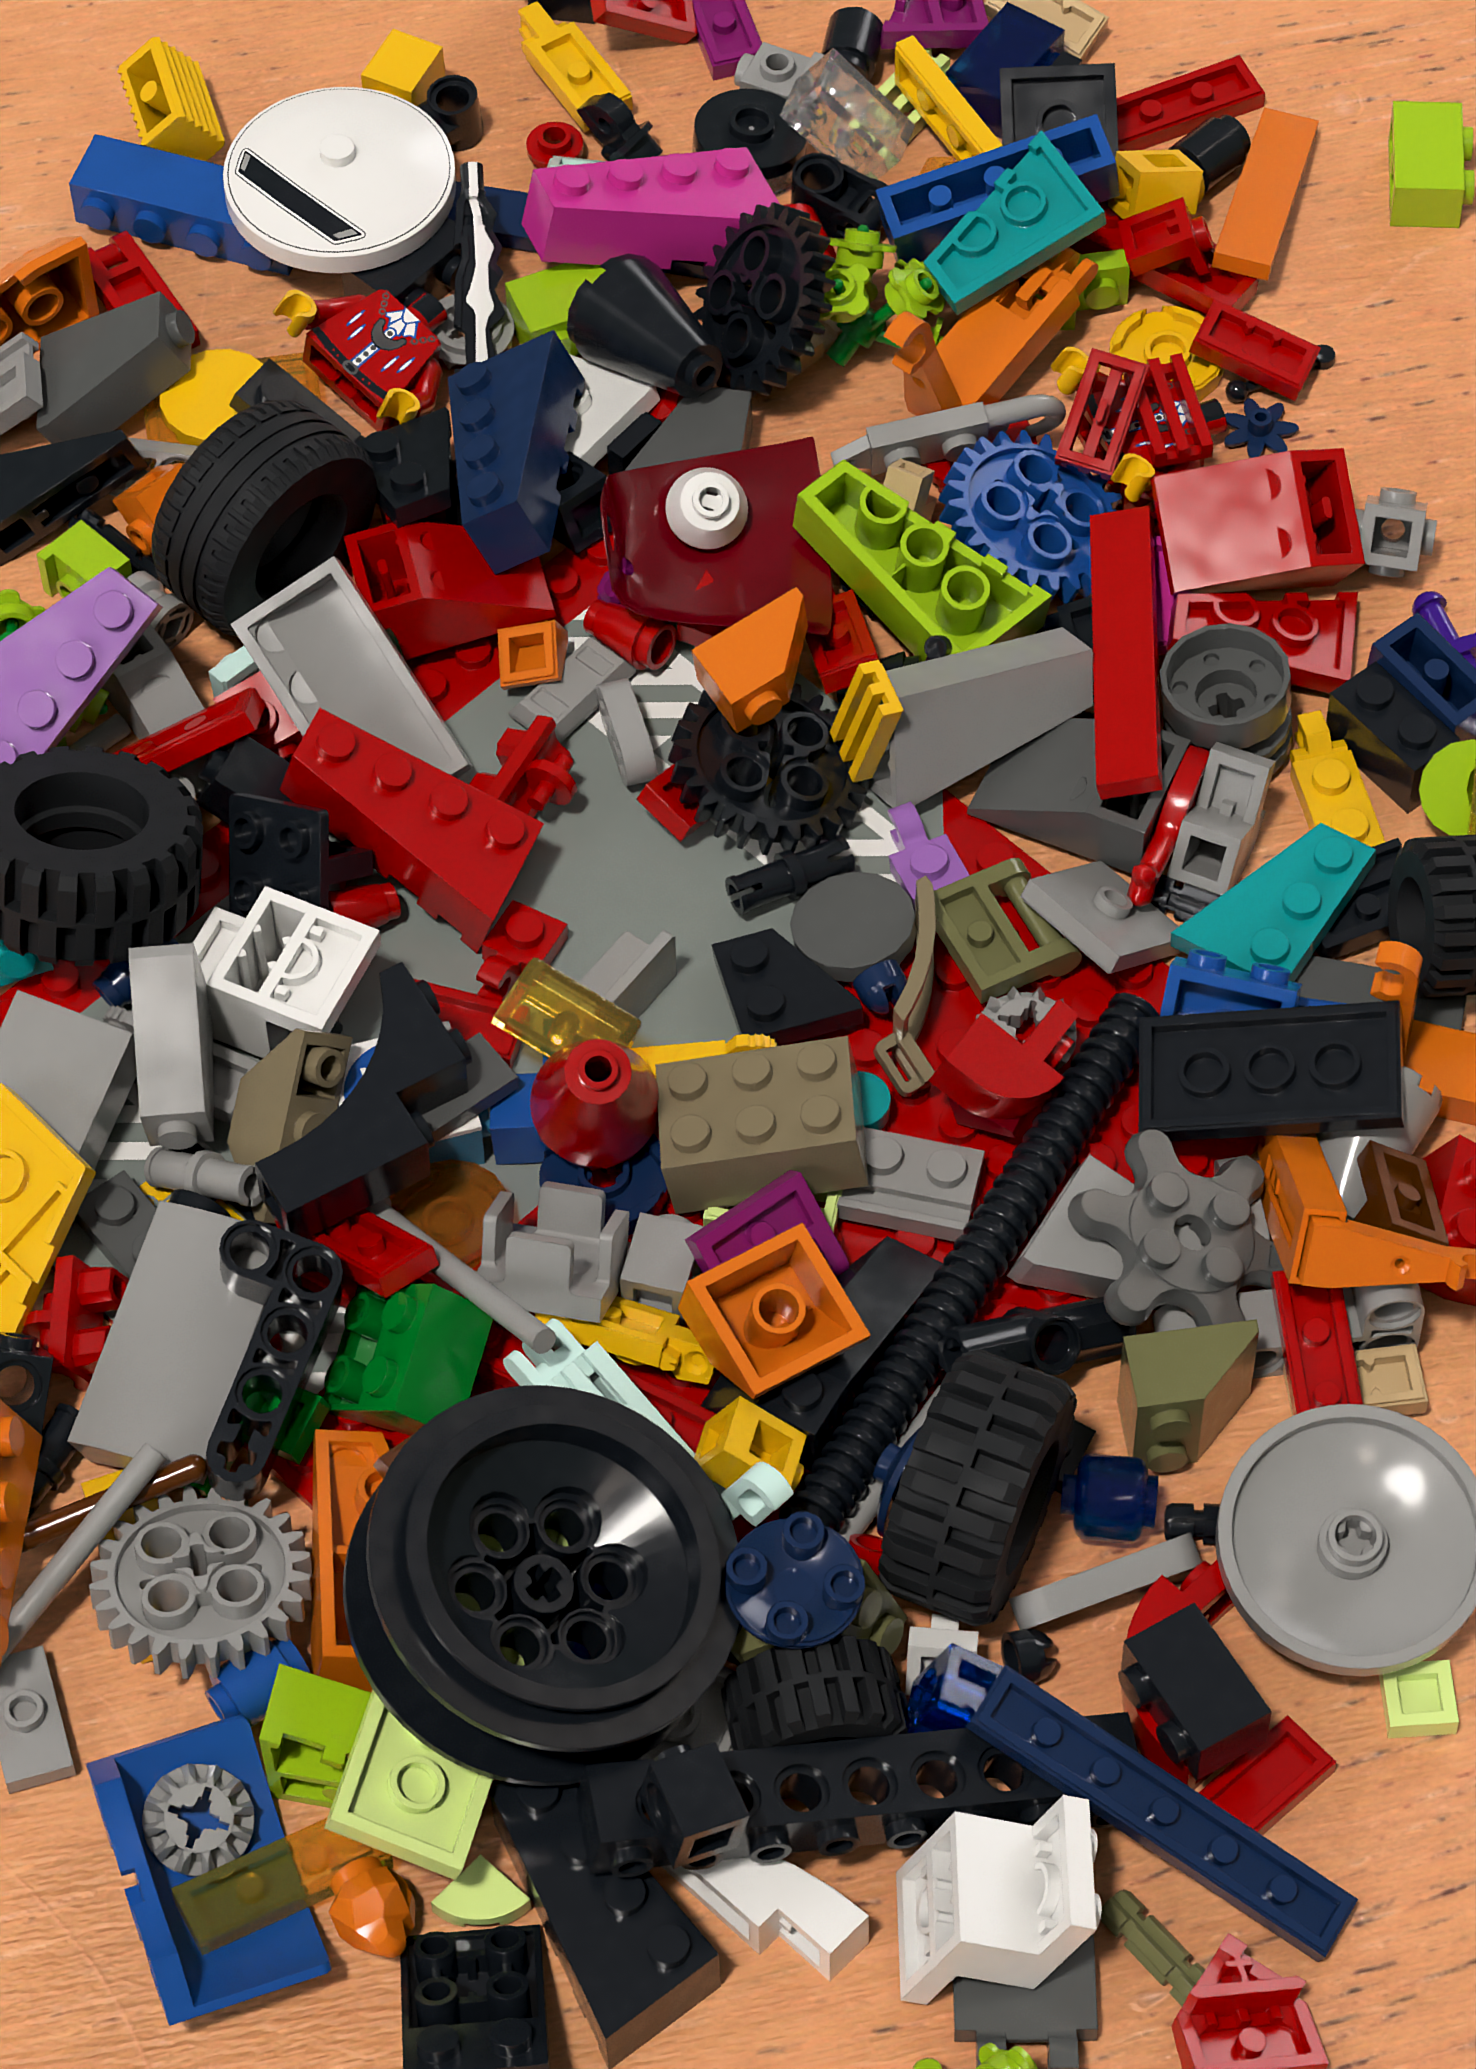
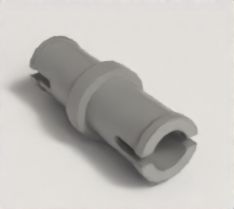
(204, 1174)

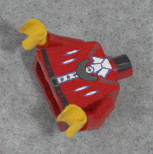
(372, 350)
(1135, 464)

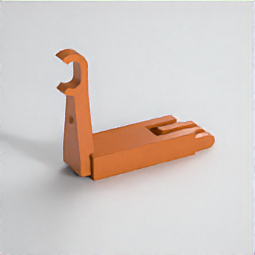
(990, 340)
(1436, 1052)
(1323, 1249)

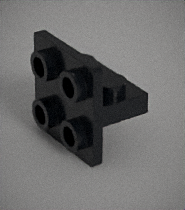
(287, 851)

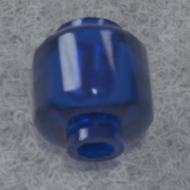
(1110, 1498)

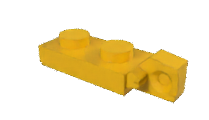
(567, 61)
(1331, 783)
(642, 1337)

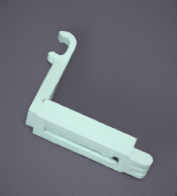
(594, 1371)

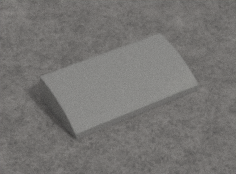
(331, 652)
(169, 1345)

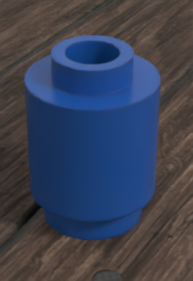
(250, 1689)

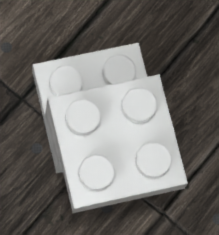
(280, 969)
(996, 1900)

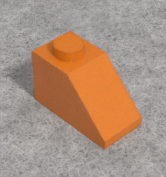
(754, 661)

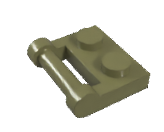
(986, 941)

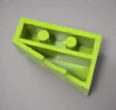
(309, 1735)

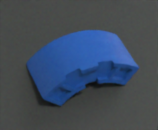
(245, 1968)

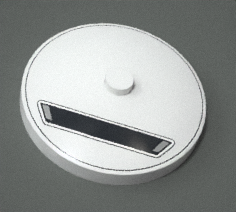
(339, 179)

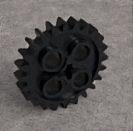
(766, 297)
(730, 770)

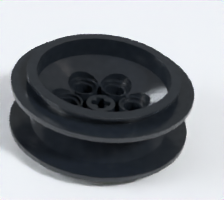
(633, 1520)

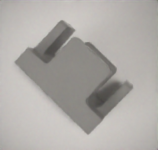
(564, 1263)

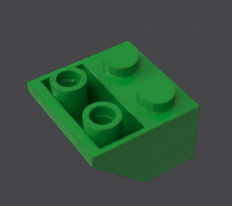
(405, 1356)

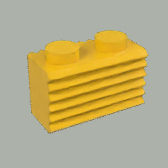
(170, 101)

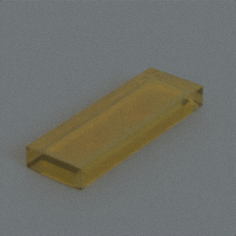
(266, 1885)

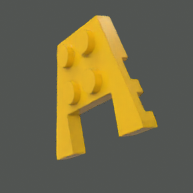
(39, 1199)

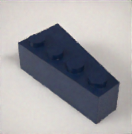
(510, 446)

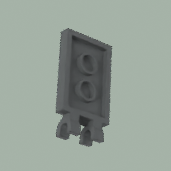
(1054, 2012)

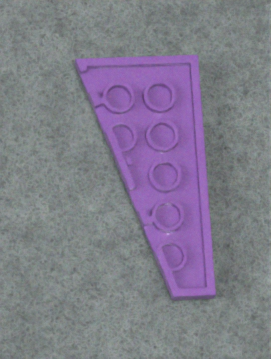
(65, 658)

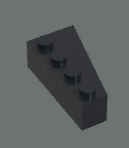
(618, 1938)

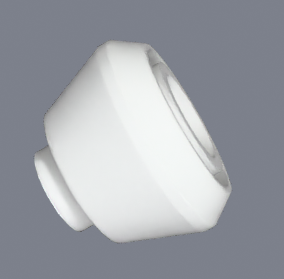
(712, 491)

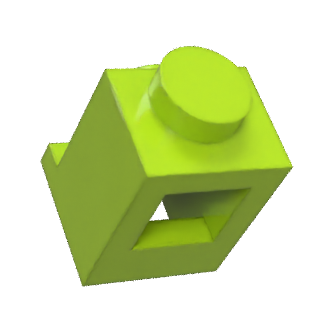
(77, 558)

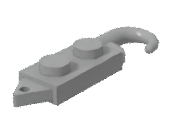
(947, 432)

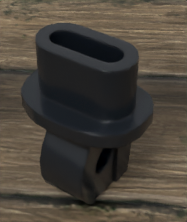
(616, 128)

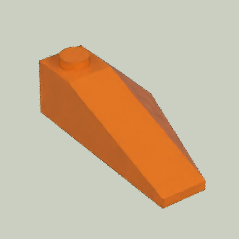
(47, 290)
(341, 1488)

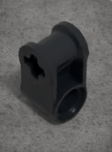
(836, 194)

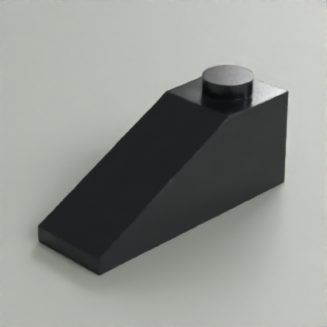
(57, 482)

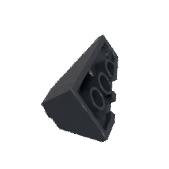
(883, 1292)

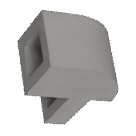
(1225, 820)

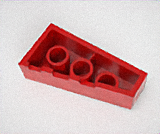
(424, 825)

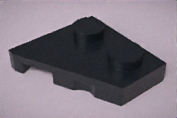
(781, 990)

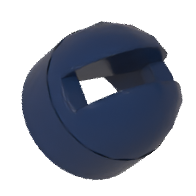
(880, 985)

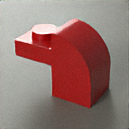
(998, 1074)

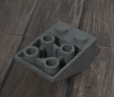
(1053, 796)

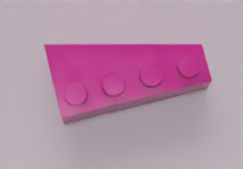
(643, 206)

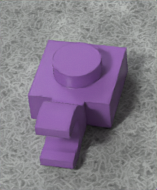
(919, 855)

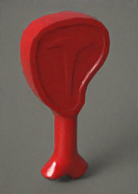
(1177, 805)

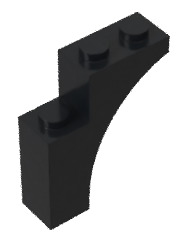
(378, 1133)

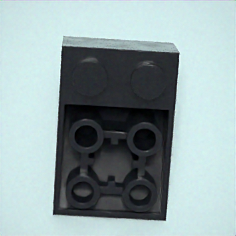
(474, 2000)

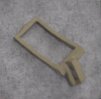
(913, 1004)

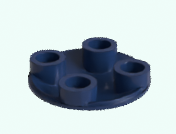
(794, 1582)

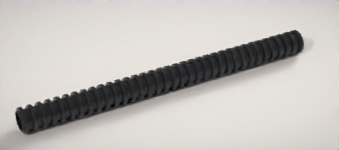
(974, 1264)

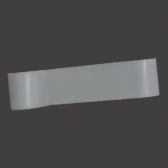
(1375, 1316)

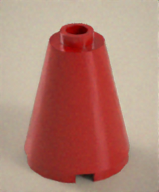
(595, 1103)

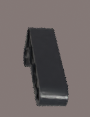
(264, 1366)

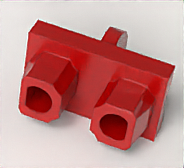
(532, 769)
(73, 1317)

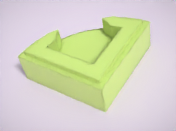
(481, 1897)

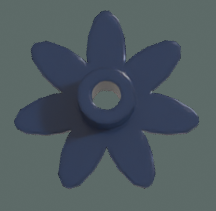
(1259, 428)

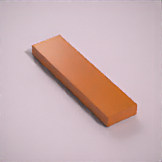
(1265, 194)

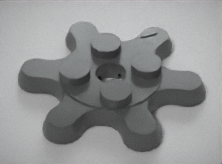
(1154, 1261)

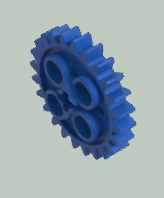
(1026, 511)

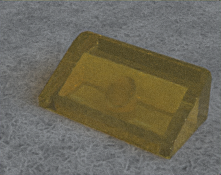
(554, 1011)

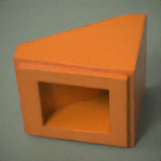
(531, 654)

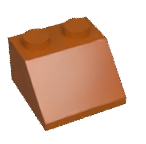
(771, 1313)

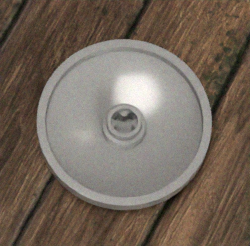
(1350, 1539)

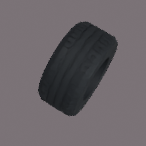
(260, 509)

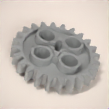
(192, 1585)

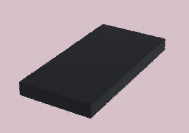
(1272, 1071)

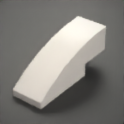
(784, 1902)

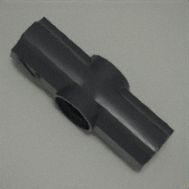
(1066, 1336)

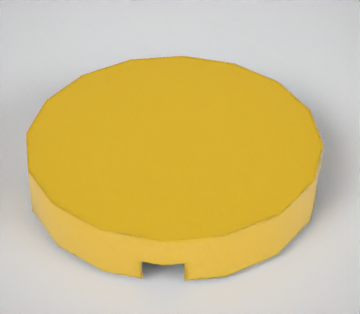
(1165, 334)
(202, 397)

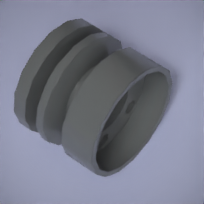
(1229, 689)

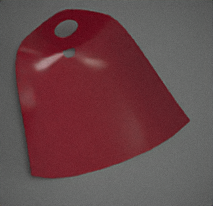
(748, 572)

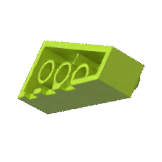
(913, 569)

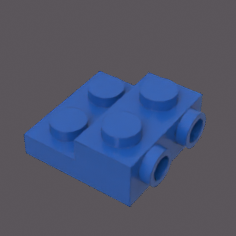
(1208, 986)

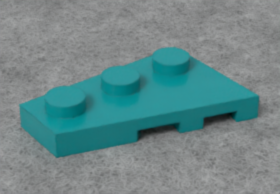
(1019, 226)
(1282, 906)

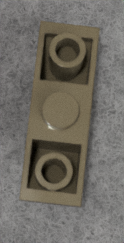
(287, 1097)

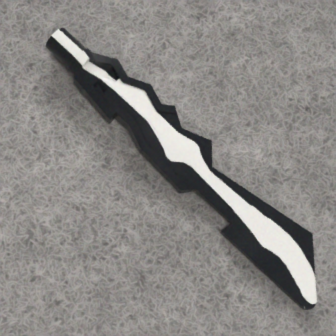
(478, 274)

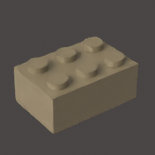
(755, 1115)

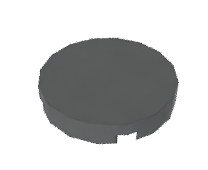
(853, 923)

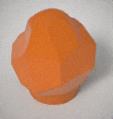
(372, 1907)

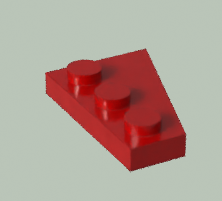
(1310, 632)

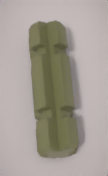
(1151, 1944)

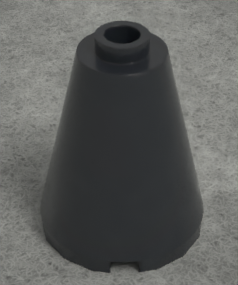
(643, 328)

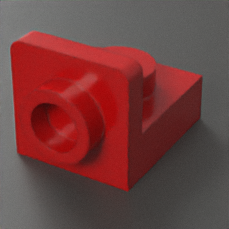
(1165, 237)

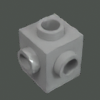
(1394, 556)

